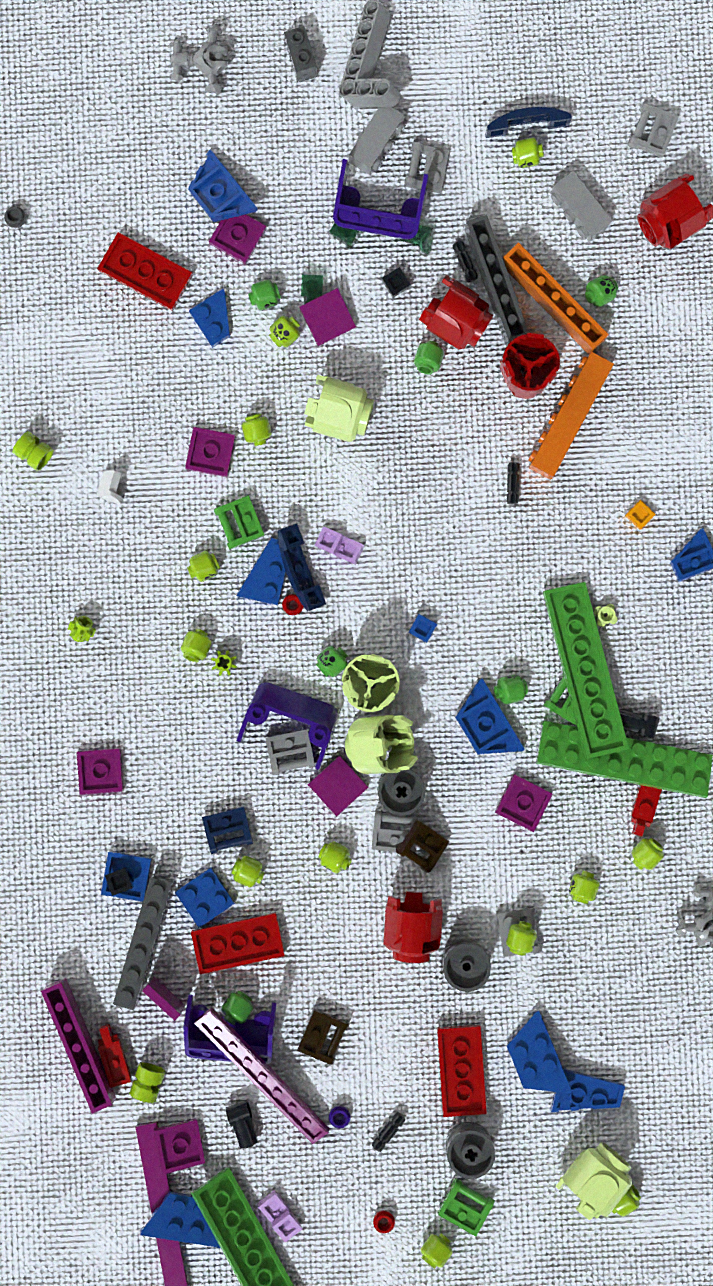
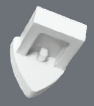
(109, 485)

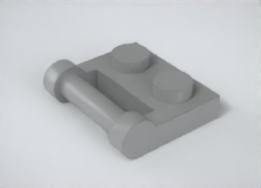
(660, 132)
(434, 166)
(289, 744)
(388, 839)
(508, 918)

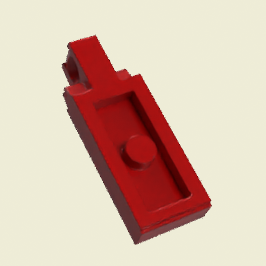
(644, 808)
(113, 1057)

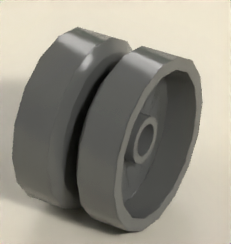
(407, 802)
(472, 976)
(471, 1163)

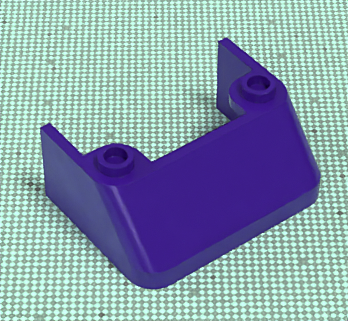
(351, 216)
(293, 705)
(256, 1033)

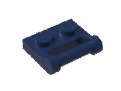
(224, 823)

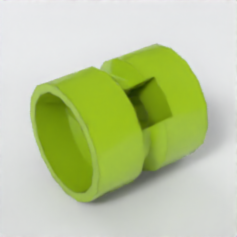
(36, 453)
(147, 1082)

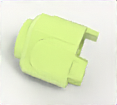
(340, 411)
(385, 677)
(373, 736)
(598, 1179)

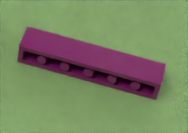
(78, 1045)

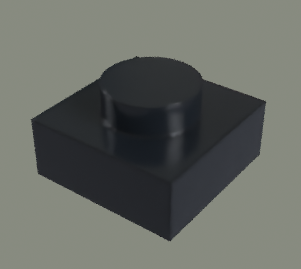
(396, 282)
(119, 881)

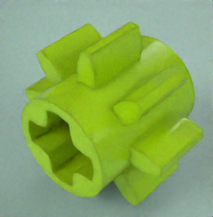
(81, 629)
(217, 661)

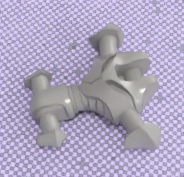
(208, 59)
(702, 925)

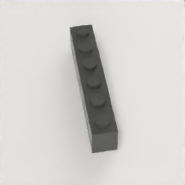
(495, 278)
(143, 942)

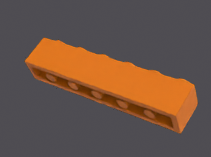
(554, 299)
(570, 416)

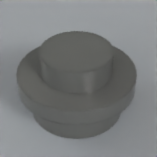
(15, 217)

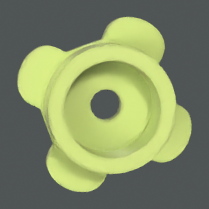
(600, 611)

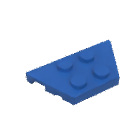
(219, 192)
(486, 724)
(537, 1058)
(180, 1221)

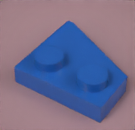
(212, 318)
(693, 558)

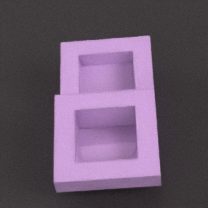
(339, 545)
(280, 1216)

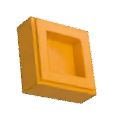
(640, 514)

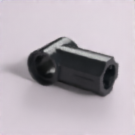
(641, 723)
(241, 1118)

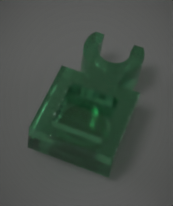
(311, 287)

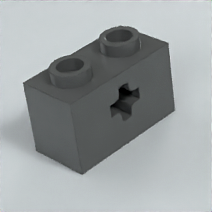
(300, 54)

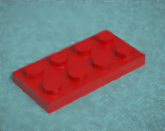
(145, 271)
(237, 943)
(461, 1070)

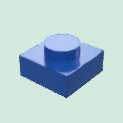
(422, 628)

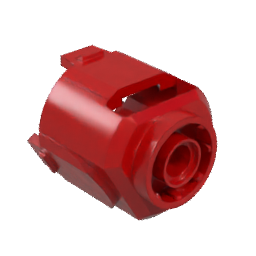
(673, 213)
(458, 317)
(535, 355)
(412, 927)

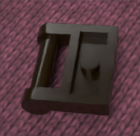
(427, 840)
(316, 1034)

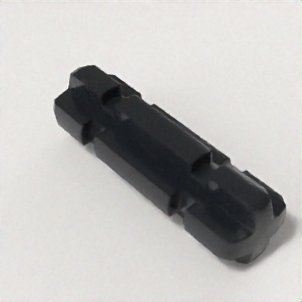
(465, 261)
(513, 483)
(388, 1132)

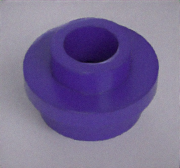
(339, 1123)

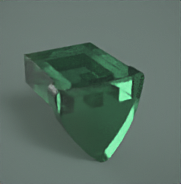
(346, 236)
(423, 239)

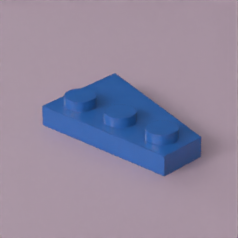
(266, 577)
(588, 1093)

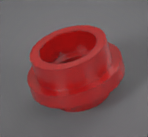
(285, 604)
(384, 1228)

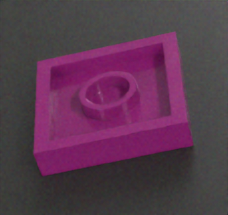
(238, 237)
(327, 317)
(210, 452)
(100, 771)
(338, 785)
(523, 803)
(164, 998)
(179, 1146)

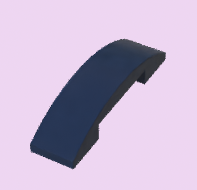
(555, 119)
(297, 568)

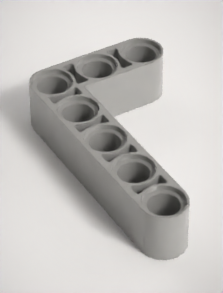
(357, 81)

